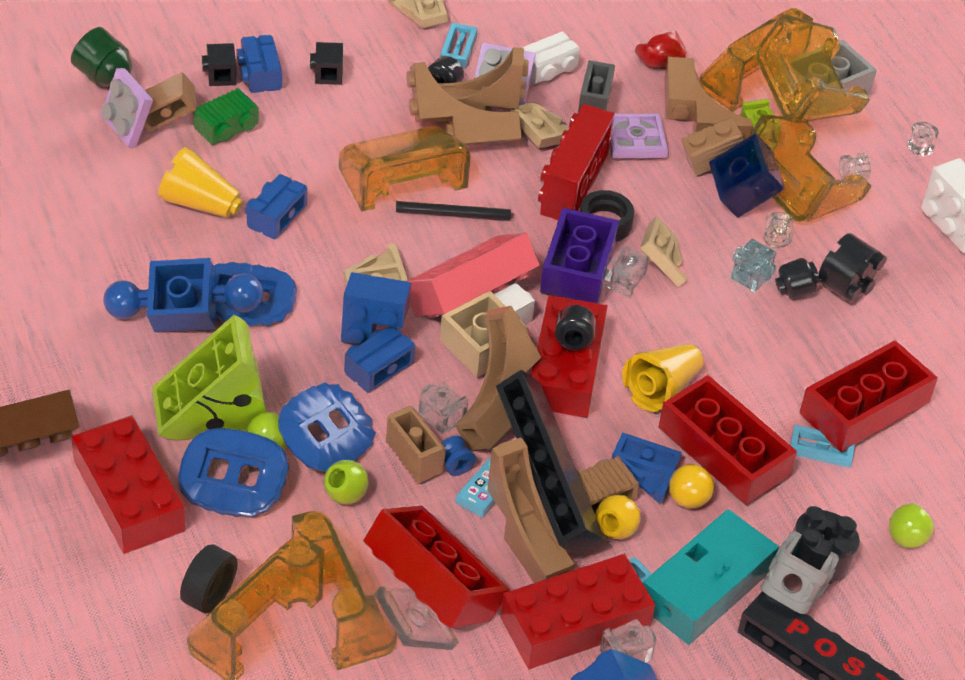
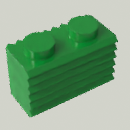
(225, 116)

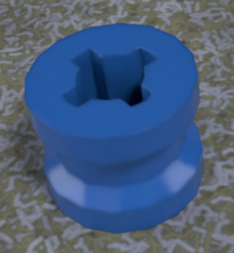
(457, 457)

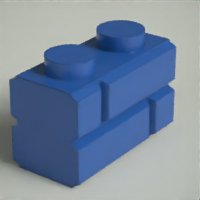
(260, 63)
(276, 206)
(379, 358)

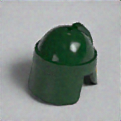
(99, 55)

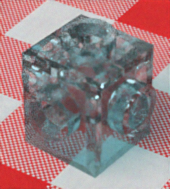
(753, 264)

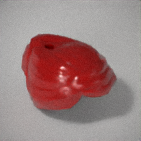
(660, 48)

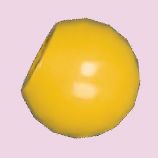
(691, 486)
(618, 517)

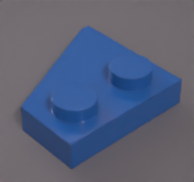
(648, 463)

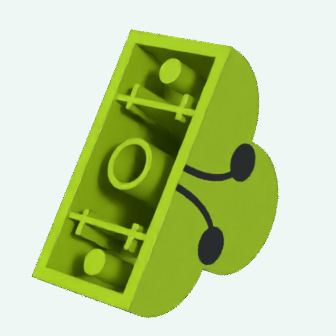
(211, 386)

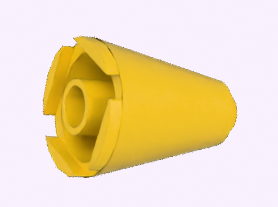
(198, 186)
(660, 374)

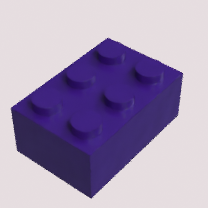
(579, 256)

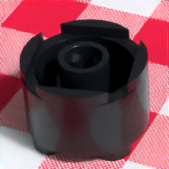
(851, 267)
(823, 534)

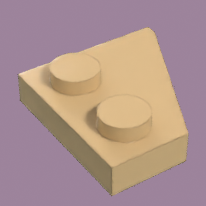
(423, 12)
(540, 125)
(663, 250)
(385, 265)

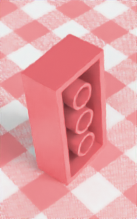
(472, 274)

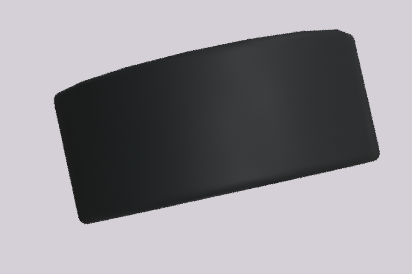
(613, 202)
(208, 578)

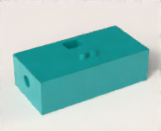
(709, 575)

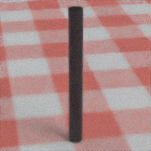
(453, 210)

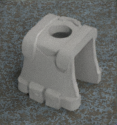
(813, 581)

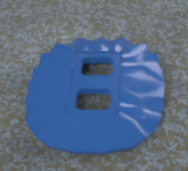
(276, 282)
(314, 407)
(226, 494)

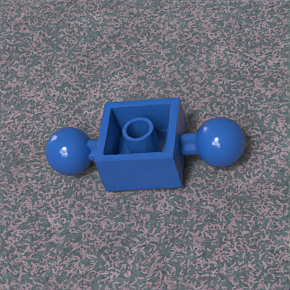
(182, 295)

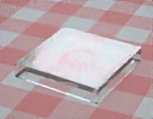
(413, 620)

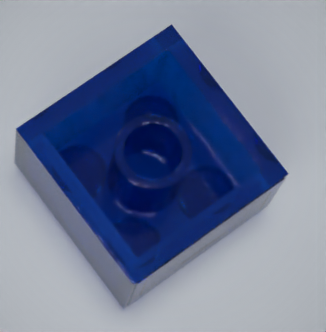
(746, 175)

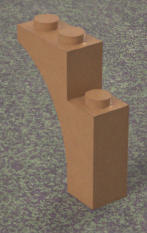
(496, 88)
(689, 102)
(465, 122)
(508, 353)
(527, 525)

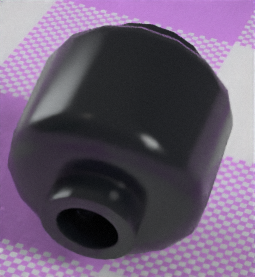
(446, 70)
(797, 279)
(575, 327)

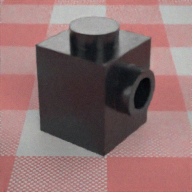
(327, 63)
(220, 64)

